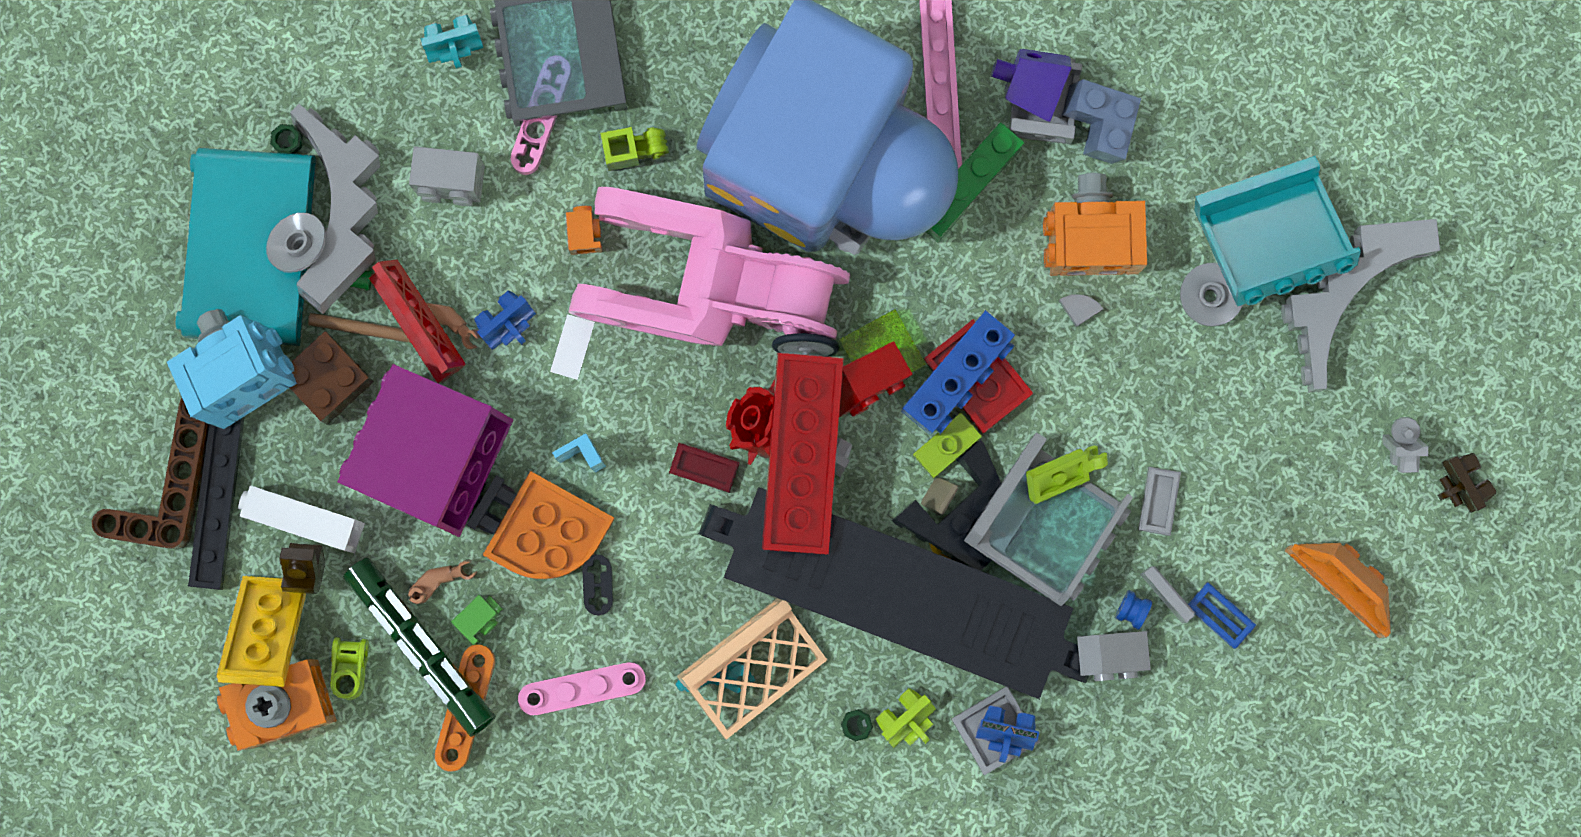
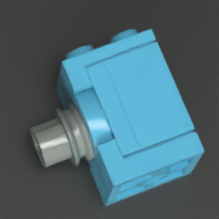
(231, 369)

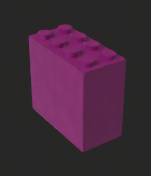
(425, 450)

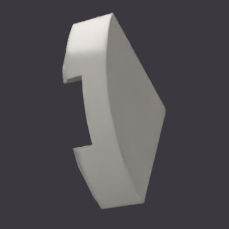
(1080, 308)

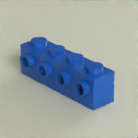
(957, 373)

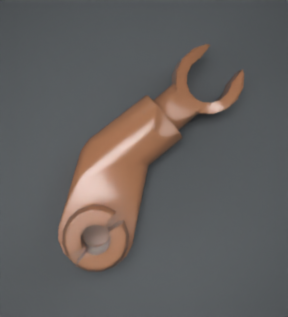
(448, 316)
(432, 579)

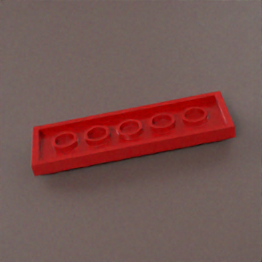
(802, 453)

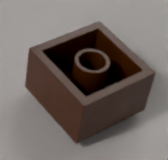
(327, 378)

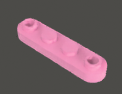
(581, 688)

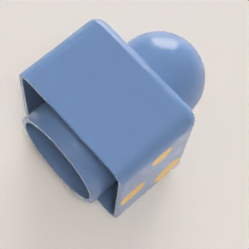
(822, 136)

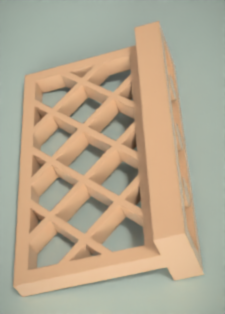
(735, 645)

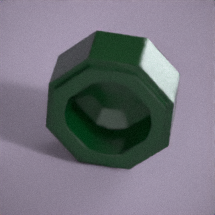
(286, 139)
(856, 725)

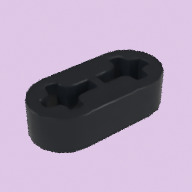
(589, 585)

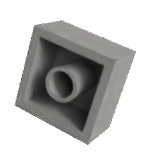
(447, 175)

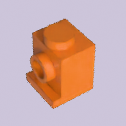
(582, 231)

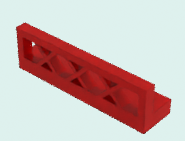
(416, 320)

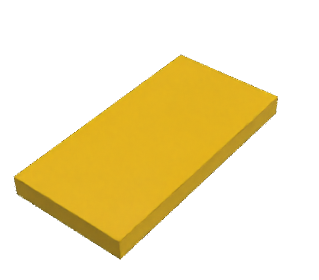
(261, 633)

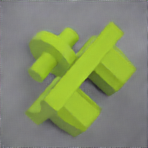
(911, 723)

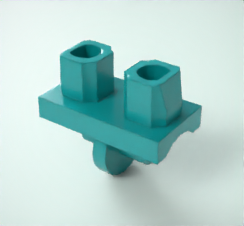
(452, 43)

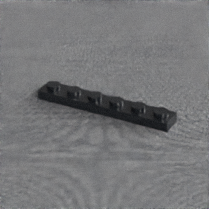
(215, 506)

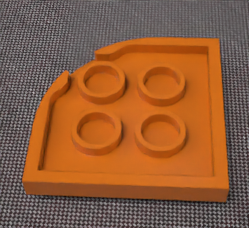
(547, 531)

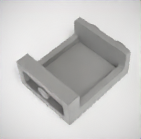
(1059, 129)

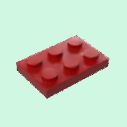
(996, 396)

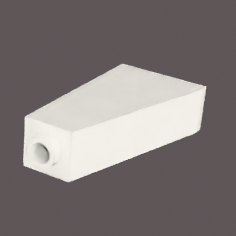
(301, 519)

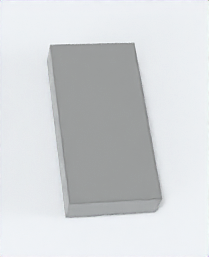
(1159, 501)
(1167, 594)

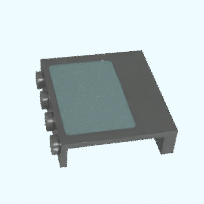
(557, 57)

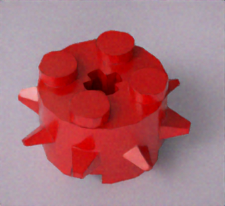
(751, 422)

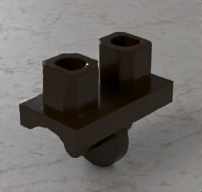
(1472, 495)

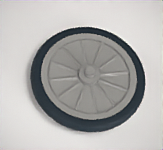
(806, 344)

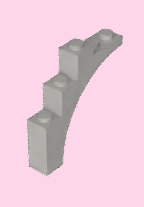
(352, 208)
(1320, 312)

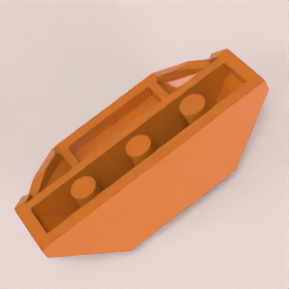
(1348, 581)

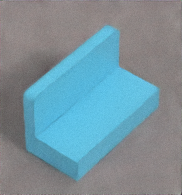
(584, 445)

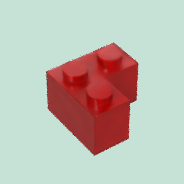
(870, 377)

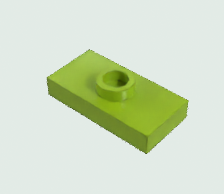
(947, 446)

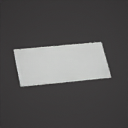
(572, 346)

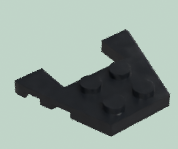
(954, 527)

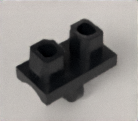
(498, 492)

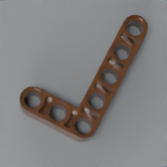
(173, 486)

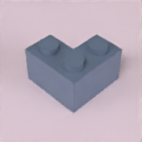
(1109, 115)

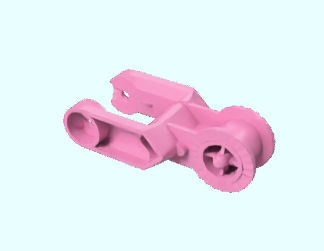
(723, 279)

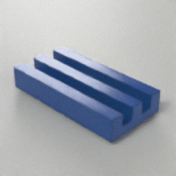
(1241, 634)

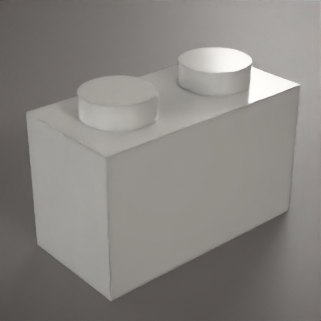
(1114, 654)

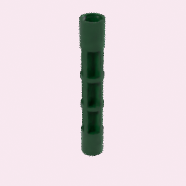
(419, 647)

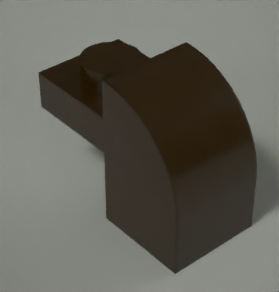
(302, 568)

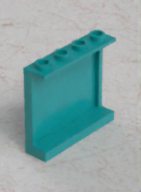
(1275, 232)

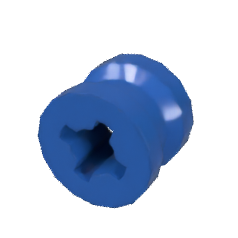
(1133, 609)

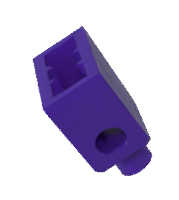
(1034, 80)

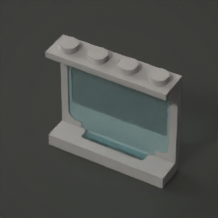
(1047, 541)

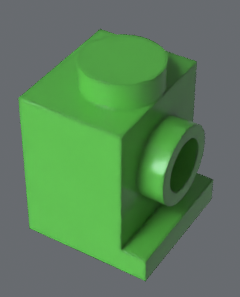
(478, 618)

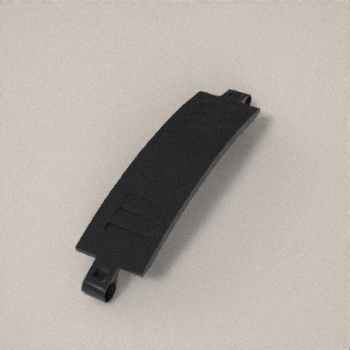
(907, 598)

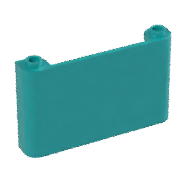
(232, 213)

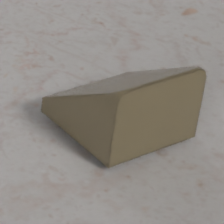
(939, 496)

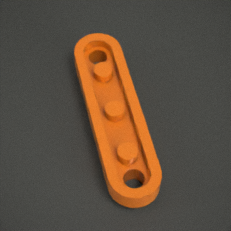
(452, 733)

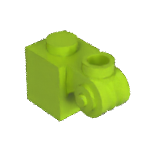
(625, 149)

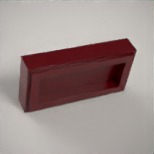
(704, 467)

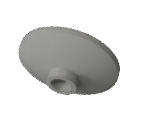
(296, 242)
(1192, 296)

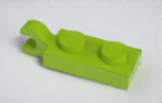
(1063, 473)

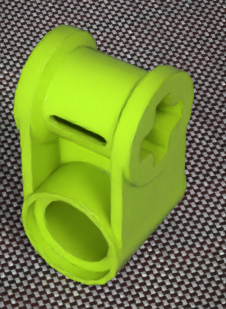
(348, 665)

